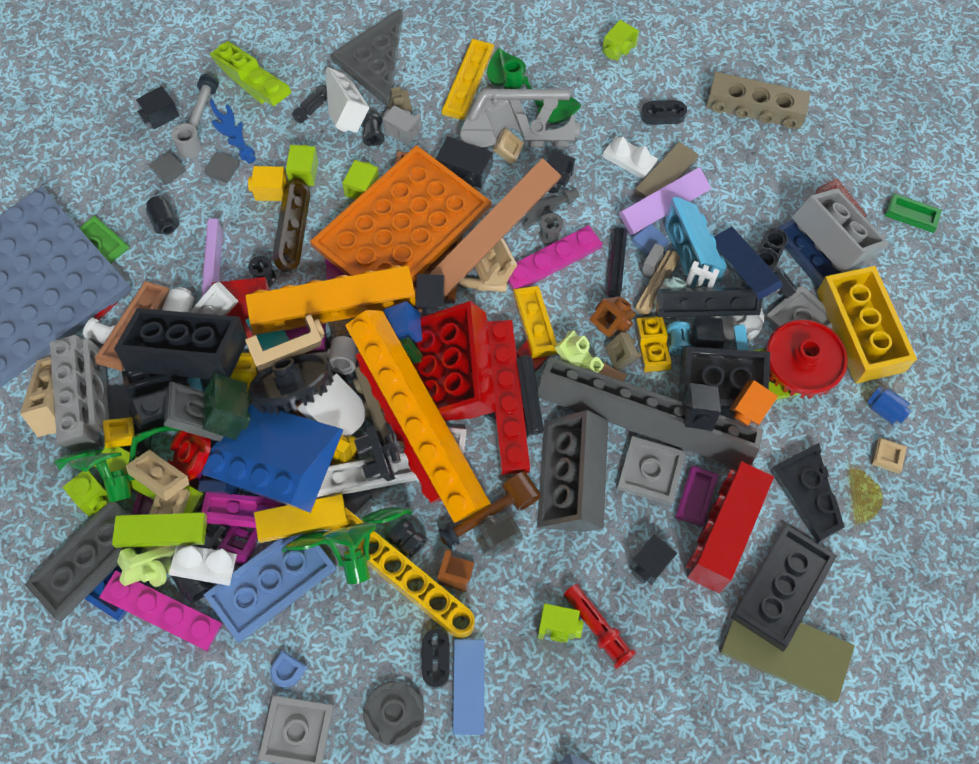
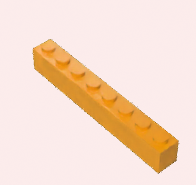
(417, 415)

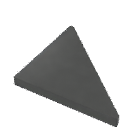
(373, 56)

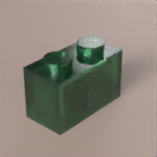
(225, 406)

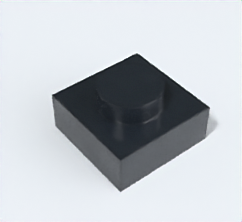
(788, 286)

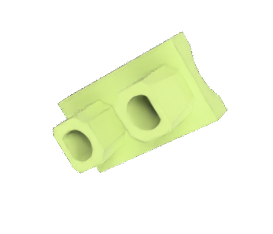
(575, 351)
(148, 566)

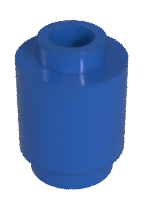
(889, 405)

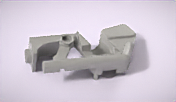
(502, 109)

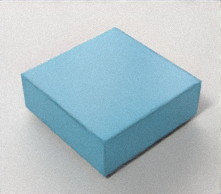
(740, 337)

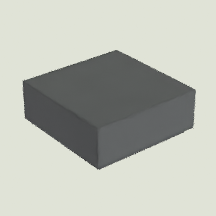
(222, 167)
(167, 168)

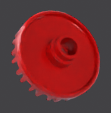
(806, 358)

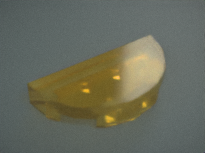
(866, 496)

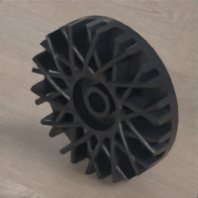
(290, 381)

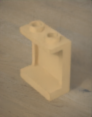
(289, 349)

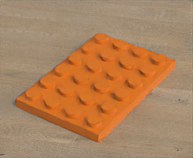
(402, 219)

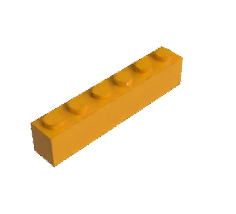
(329, 299)

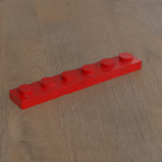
(508, 399)
(414, 463)

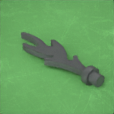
(538, 210)

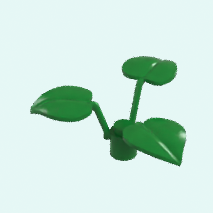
(511, 70)
(115, 482)
(354, 561)

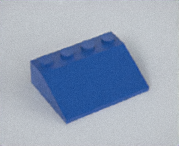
(276, 457)

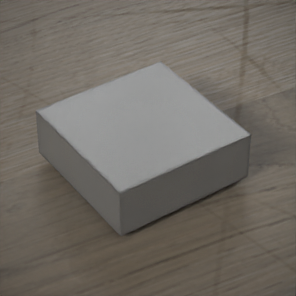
(652, 261)

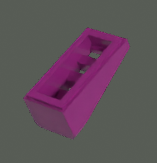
(243, 550)

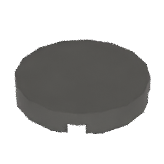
(389, 722)

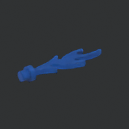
(228, 129)

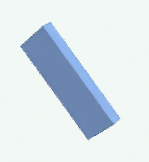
(468, 687)

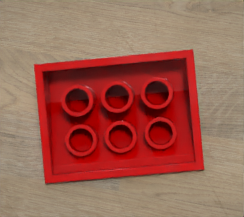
(457, 362)

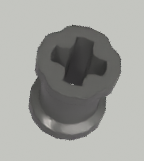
(547, 226)

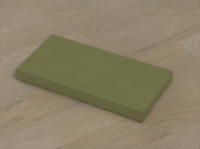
(810, 662)

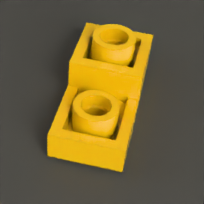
(653, 344)

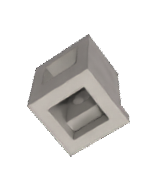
(401, 124)

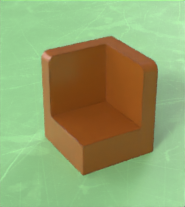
(455, 572)

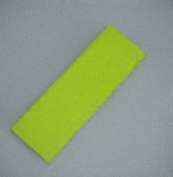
(159, 530)

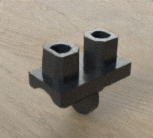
(374, 442)

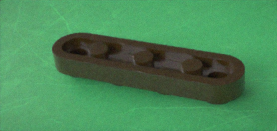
(291, 225)

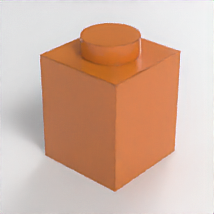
(752, 403)

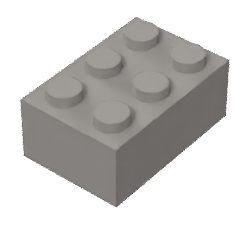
(839, 230)

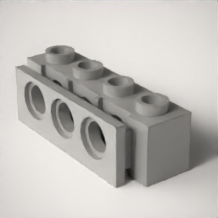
(69, 403)

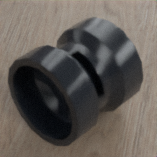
(407, 538)

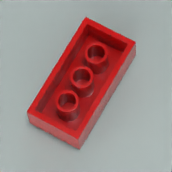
(728, 527)

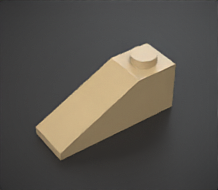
(39, 400)

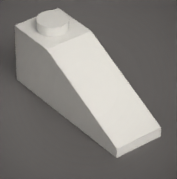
(345, 102)

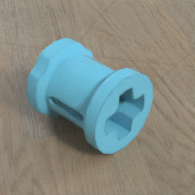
(679, 336)

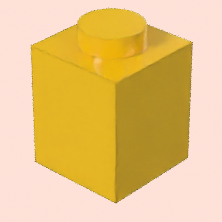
(267, 183)

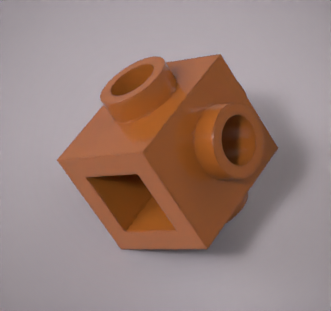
(613, 316)

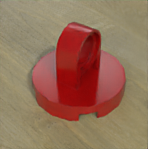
(190, 453)

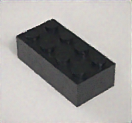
(181, 343)

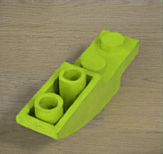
(248, 75)

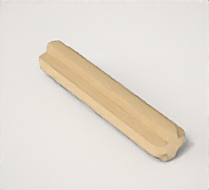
(662, 272)

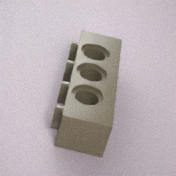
(758, 100)

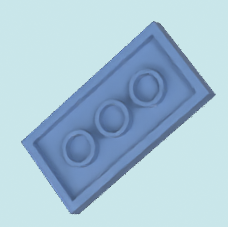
(267, 586)

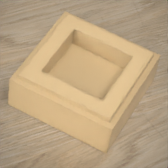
(508, 146)
(889, 455)

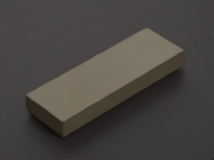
(671, 168)

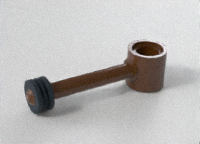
(519, 492)

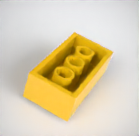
(866, 324)

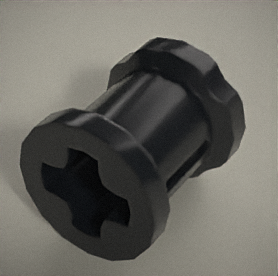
(372, 130)
(255, 269)

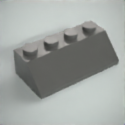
(573, 473)

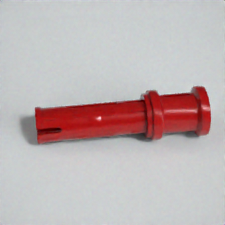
(608, 637)

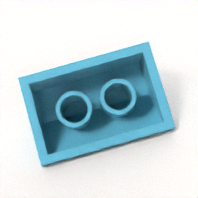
(692, 239)

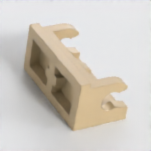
(496, 265)

